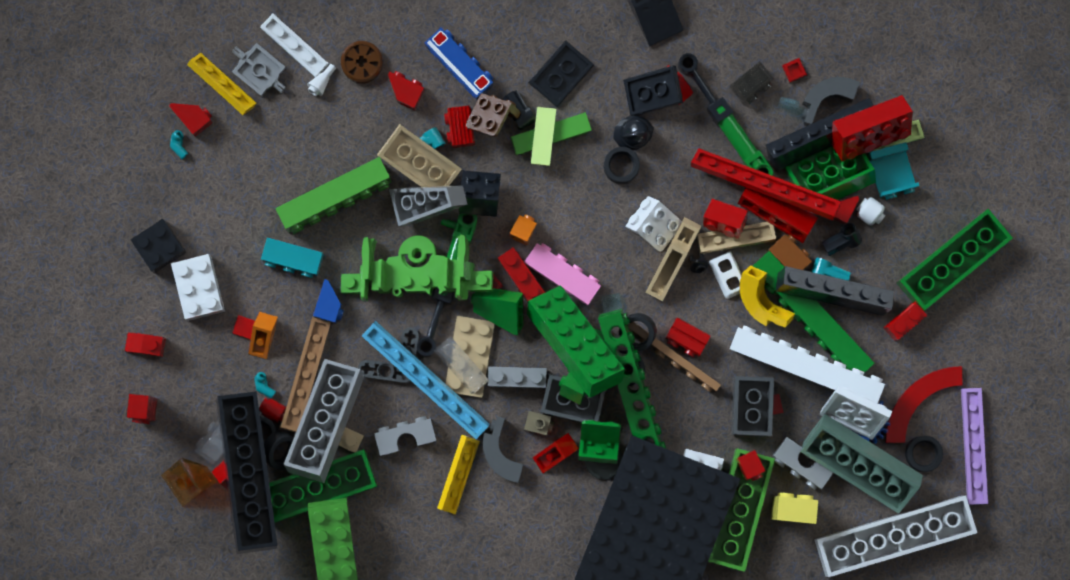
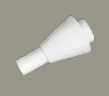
(319, 83)

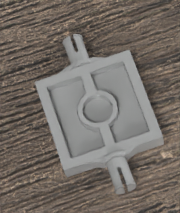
(258, 69)

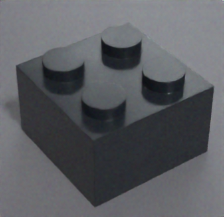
(481, 193)
(158, 246)

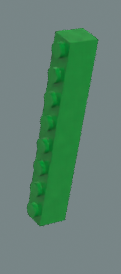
(816, 320)

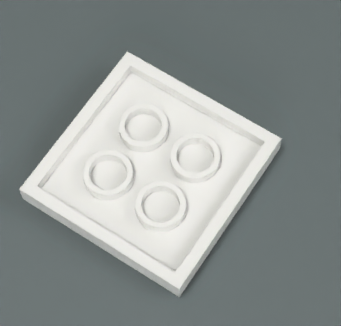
(856, 412)

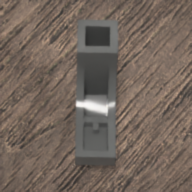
(832, 87)
(498, 462)

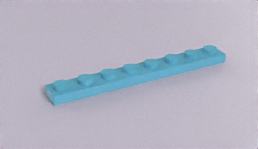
(425, 380)

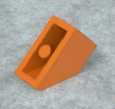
(523, 229)
(262, 335)

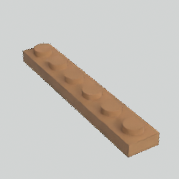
(676, 360)
(305, 373)

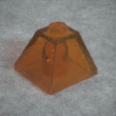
(188, 480)

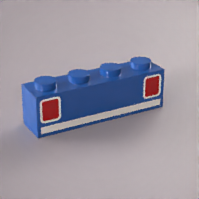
(458, 63)

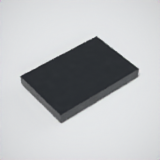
(561, 73)
(653, 91)

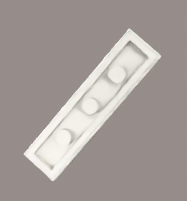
(294, 45)

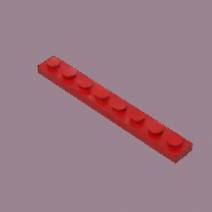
(766, 184)

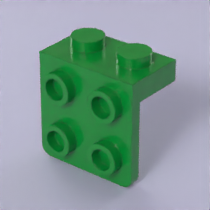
(599, 441)

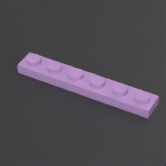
(974, 446)

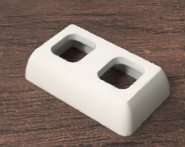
(723, 277)

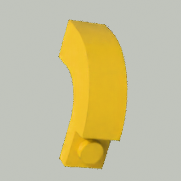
(757, 302)

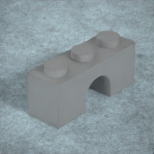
(517, 377)
(388, 438)
(787, 455)

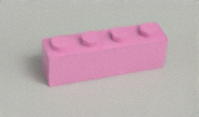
(561, 273)

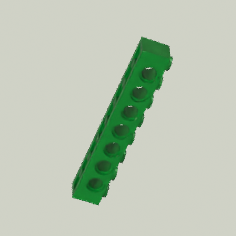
(634, 415)

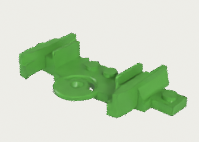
(398, 275)

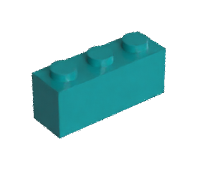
(292, 257)

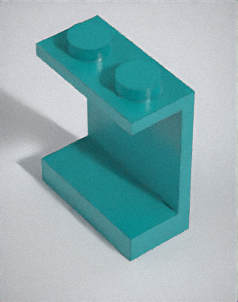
(893, 171)

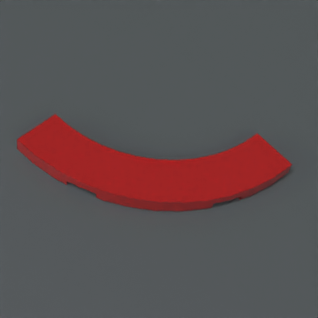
(914, 396)

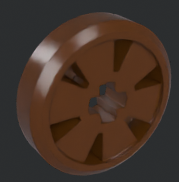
(353, 54)

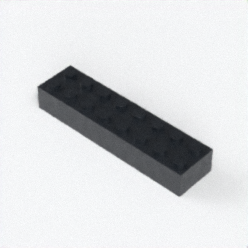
(246, 472)

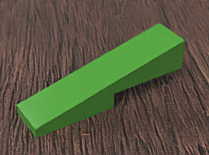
(563, 130)

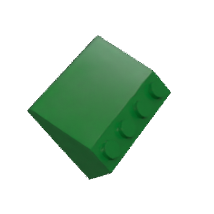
(831, 176)

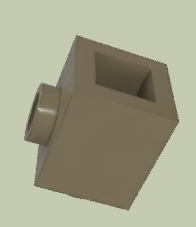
(538, 423)

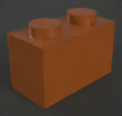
(789, 254)

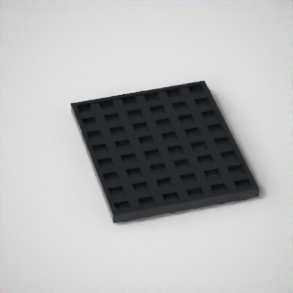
(658, 517)

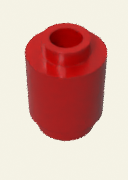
(272, 410)

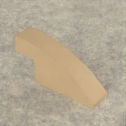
(673, 259)

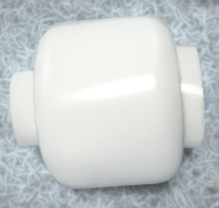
(870, 211)

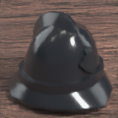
(633, 132)

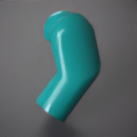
(176, 144)
(262, 386)

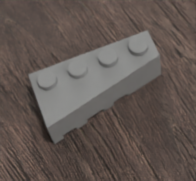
(422, 203)

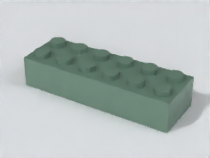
(861, 463)

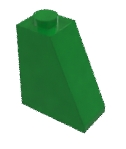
(500, 308)

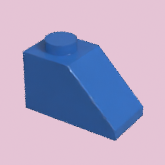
(328, 304)

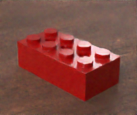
(872, 128)

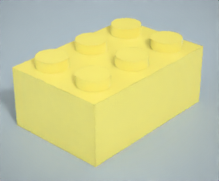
(792, 509)

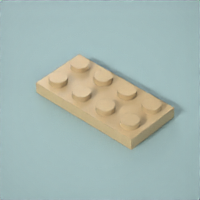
(418, 159)
(475, 340)

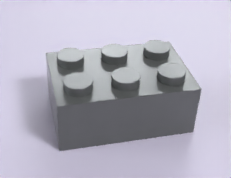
(752, 406)
(564, 408)

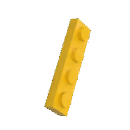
(221, 83)
(458, 474)

